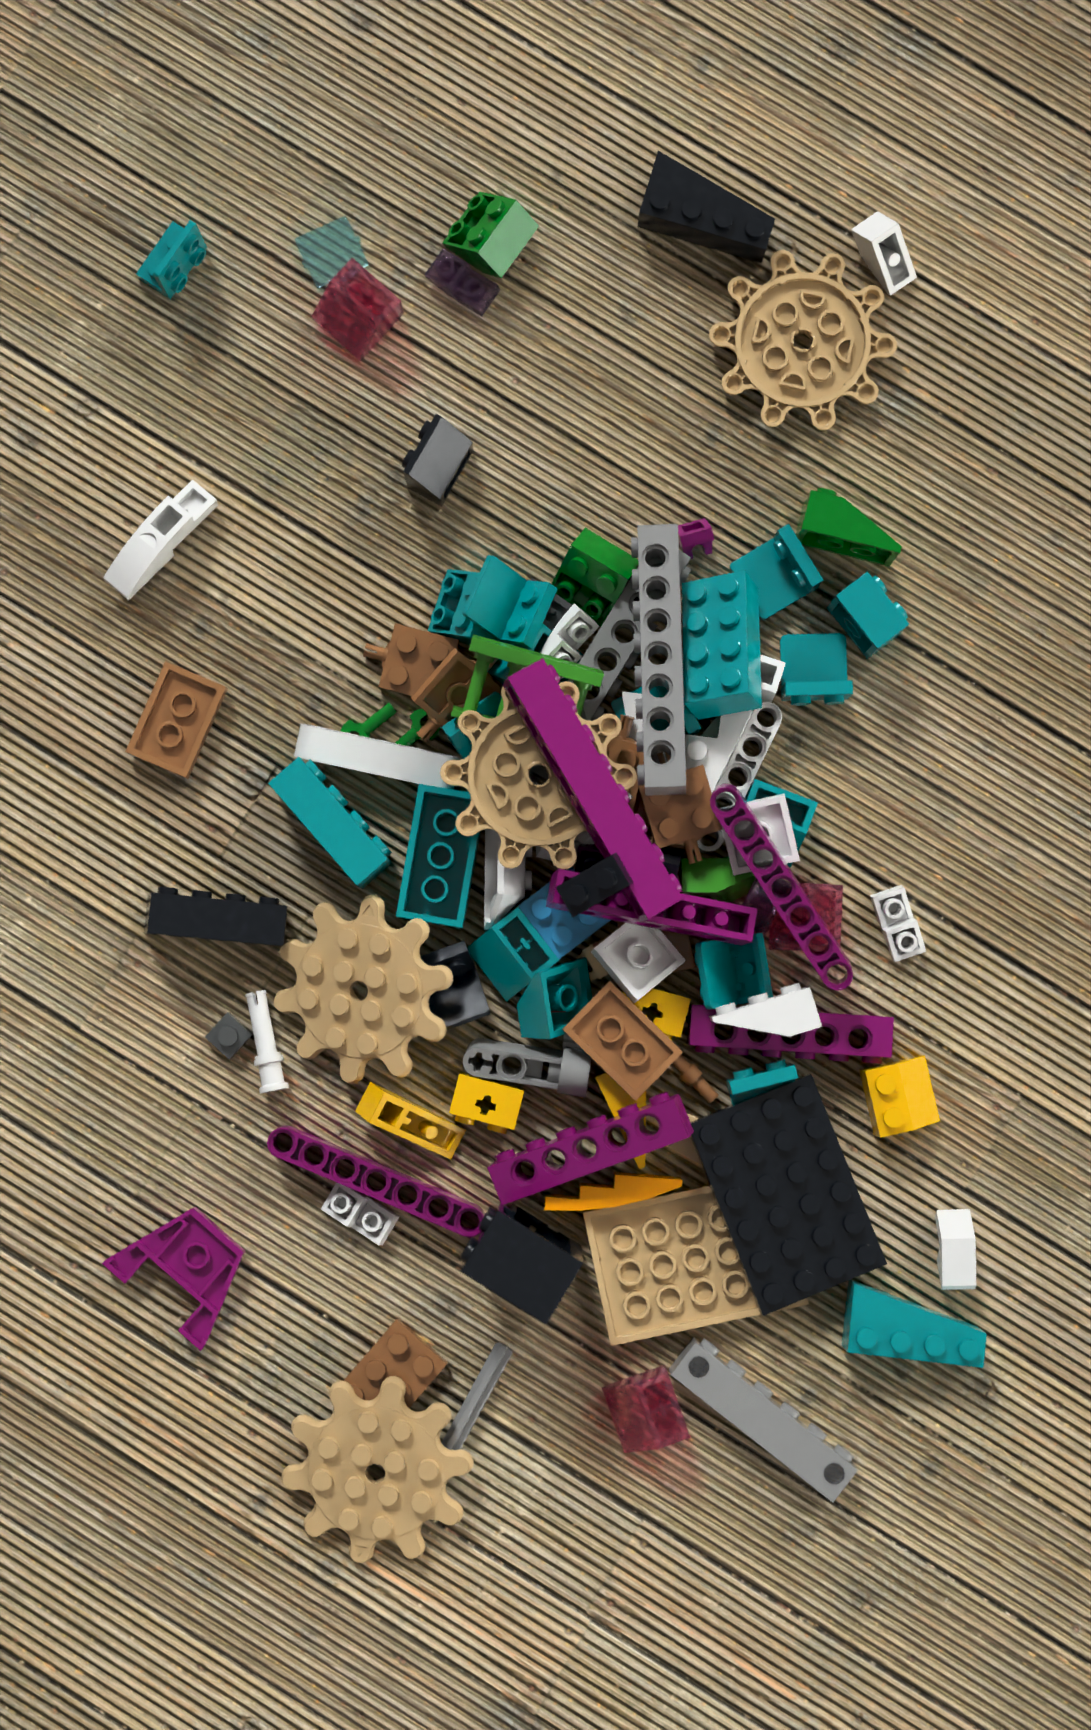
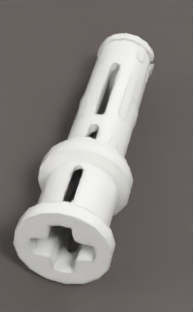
(268, 1058)

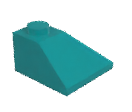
(554, 989)

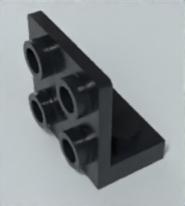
(465, 997)

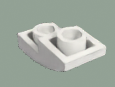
(569, 635)
(897, 923)
(360, 1213)

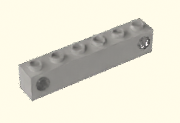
(763, 1419)

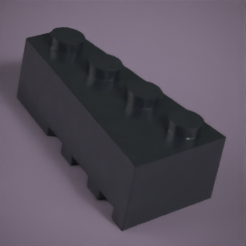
(702, 212)
(215, 918)

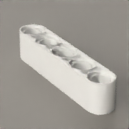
(371, 755)
(747, 765)

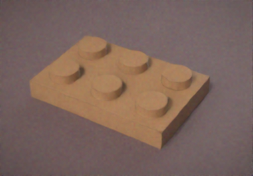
(176, 720)
(622, 1040)
(397, 1354)

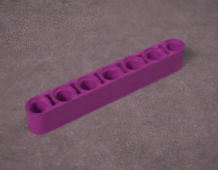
(785, 903)
(359, 1180)

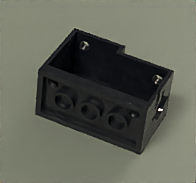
(520, 1263)

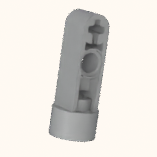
(566, 1071)

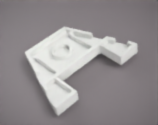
(700, 750)

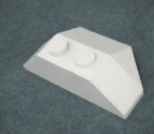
(503, 885)

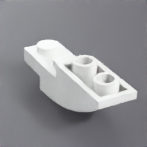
(157, 537)

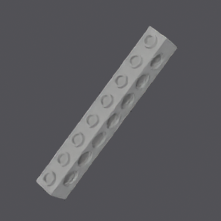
(662, 543)
(607, 645)

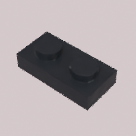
(594, 884)

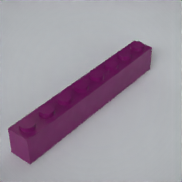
(591, 787)

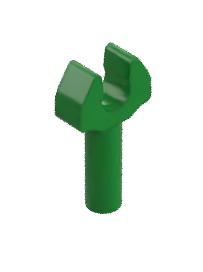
(372, 723)
(411, 737)

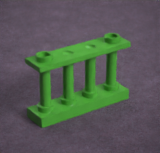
(518, 658)

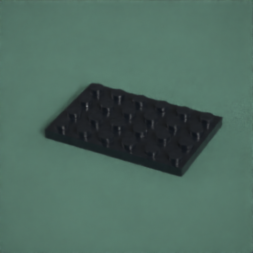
(786, 1194)

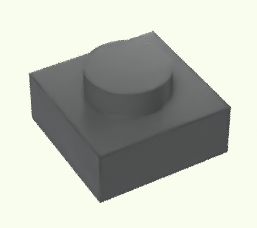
(229, 1035)

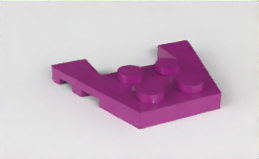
(196, 1257)

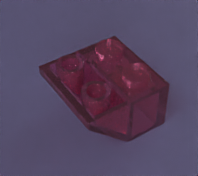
(357, 309)
(828, 903)
(646, 1411)

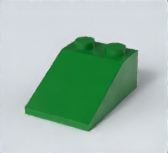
(840, 528)

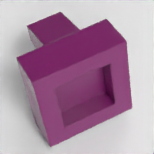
(693, 534)

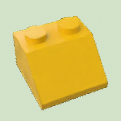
(899, 1096)

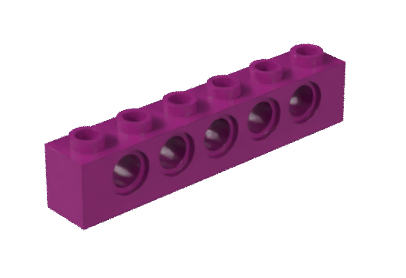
(689, 916)
(876, 1031)
(514, 1184)

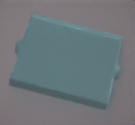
(329, 249)

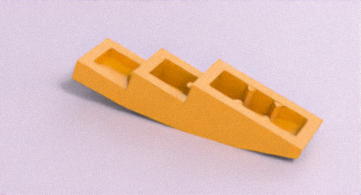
(625, 1190)

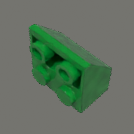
(491, 233)
(594, 575)

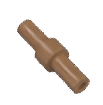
(692, 1076)

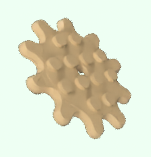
(811, 306)
(505, 796)
(396, 984)
(386, 1435)

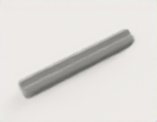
(477, 1396)

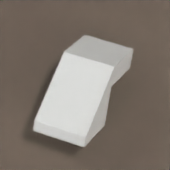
(957, 1249)

